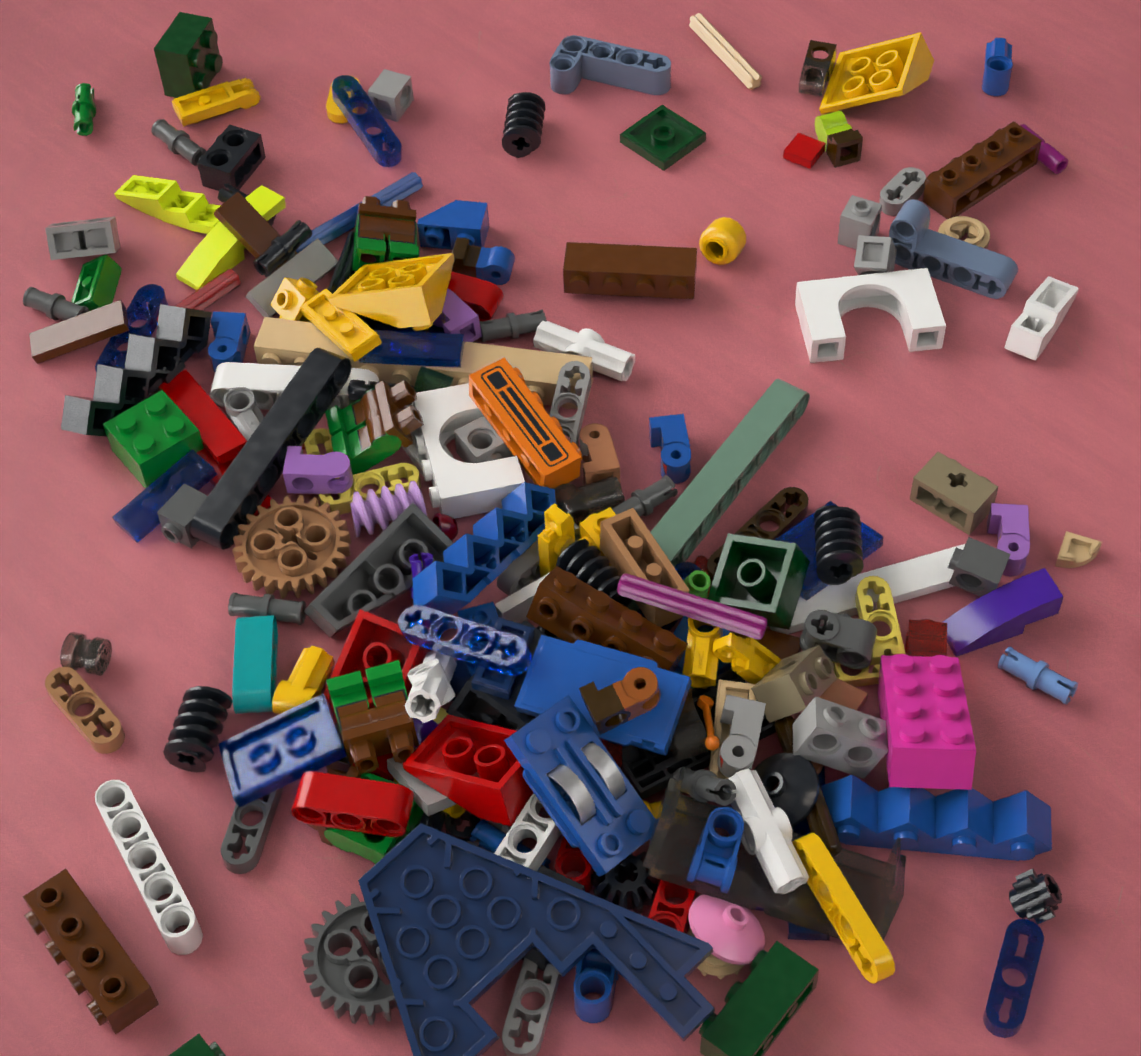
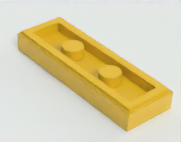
(341, 326)

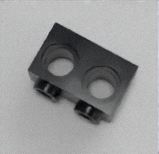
(231, 158)

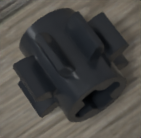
(1035, 896)

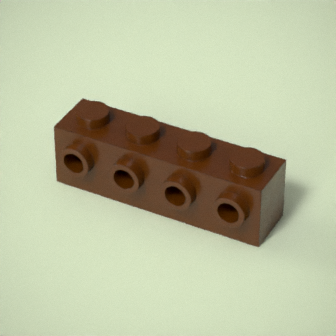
(981, 170)
(630, 270)
(584, 613)
(90, 951)

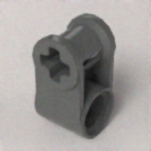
(842, 638)

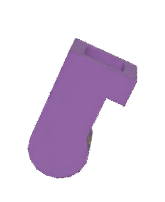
(458, 318)
(316, 472)
(1013, 534)

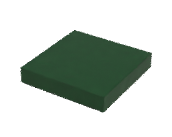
(662, 137)

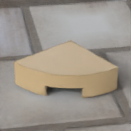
(1077, 551)

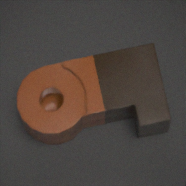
(622, 699)

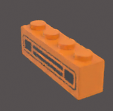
(525, 425)

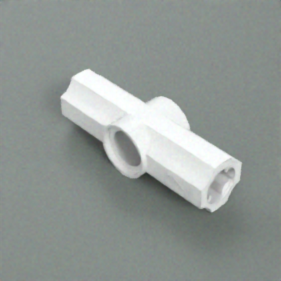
(605, 358)
(430, 686)
(767, 833)

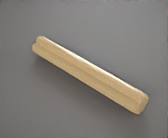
(725, 51)

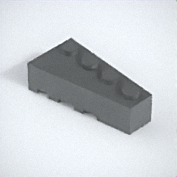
(378, 572)

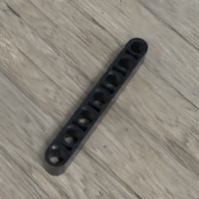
(264, 454)

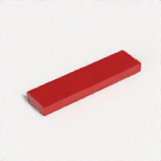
(216, 430)

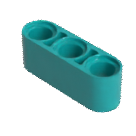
(255, 664)

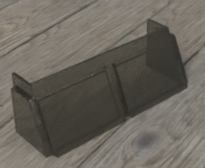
(677, 834)

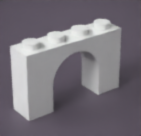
(903, 293)
(459, 486)

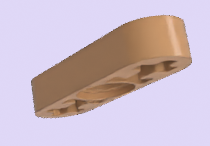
(85, 724)

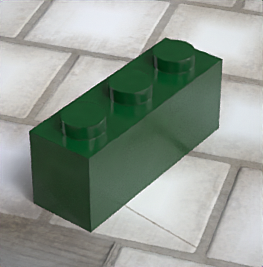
(760, 1005)

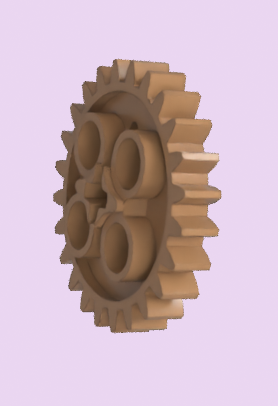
(292, 546)

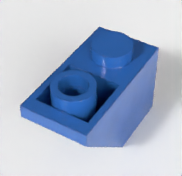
(454, 220)

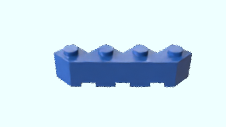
(482, 557)
(944, 824)

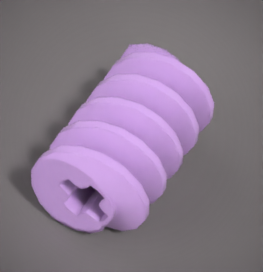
(384, 508)

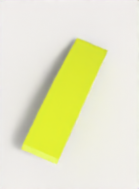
(169, 203)
(220, 248)

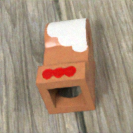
(598, 454)

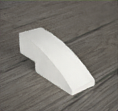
(1040, 318)

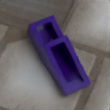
(1003, 612)

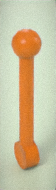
(705, 703)

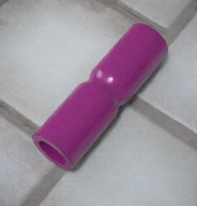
(1049, 155)

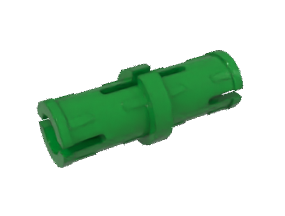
(83, 109)

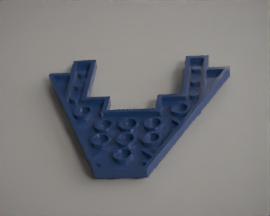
(463, 917)

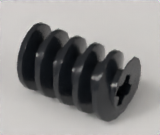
(523, 124)
(837, 544)
(592, 569)
(197, 728)

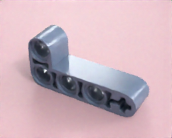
(608, 64)
(948, 257)

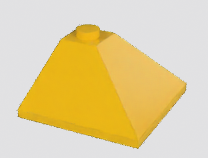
(877, 72)
(398, 291)

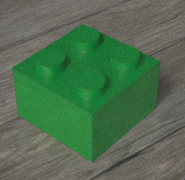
(152, 437)

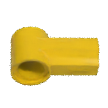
(699, 660)
(305, 680)

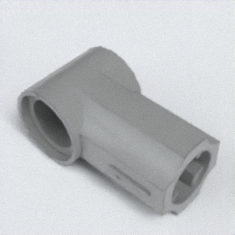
(243, 410)

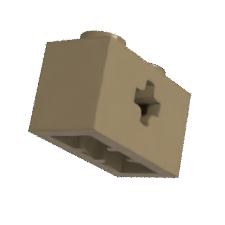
(953, 492)
(794, 683)

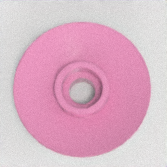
(727, 928)

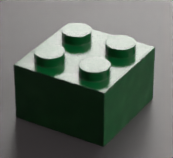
(188, 55)
(760, 577)

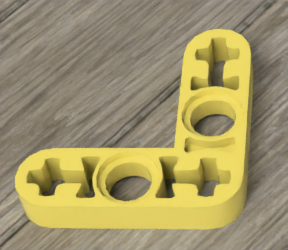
(377, 476)
(886, 645)

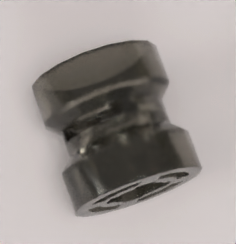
(86, 653)

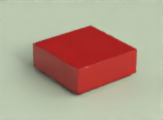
(804, 150)

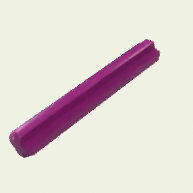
(692, 606)

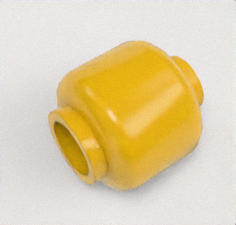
(722, 241)

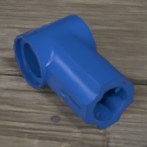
(997, 67)

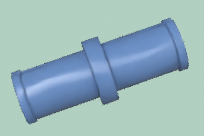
(1038, 675)

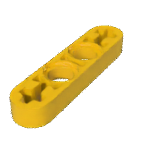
(844, 910)

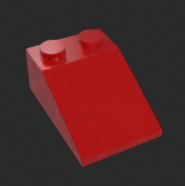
(375, 643)
(472, 768)

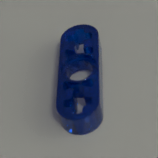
(1000, 989)

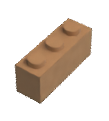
(636, 552)

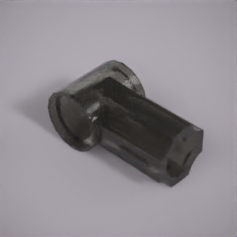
(589, 498)

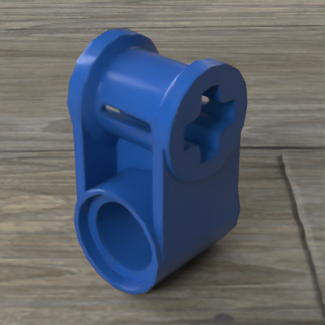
(716, 855)
(594, 975)

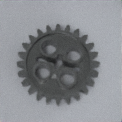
(335, 976)

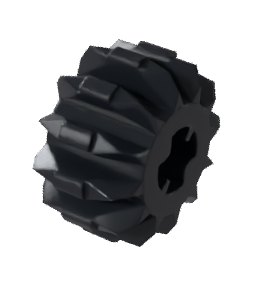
(627, 884)

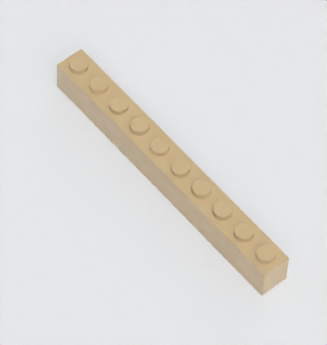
(292, 342)

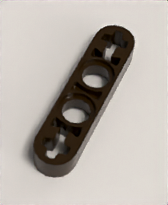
(773, 512)

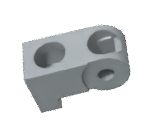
(742, 742)

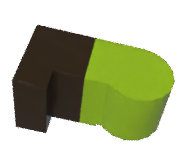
(837, 134)

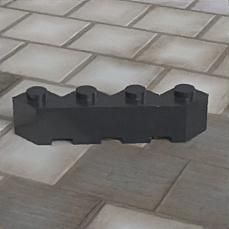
(146, 367)

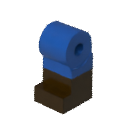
(483, 263)

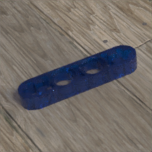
(369, 119)
(136, 311)
(462, 642)

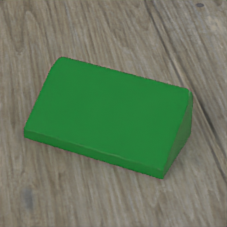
(97, 283)

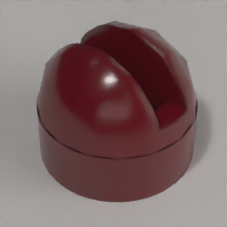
(446, 524)

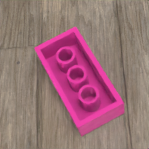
(926, 722)

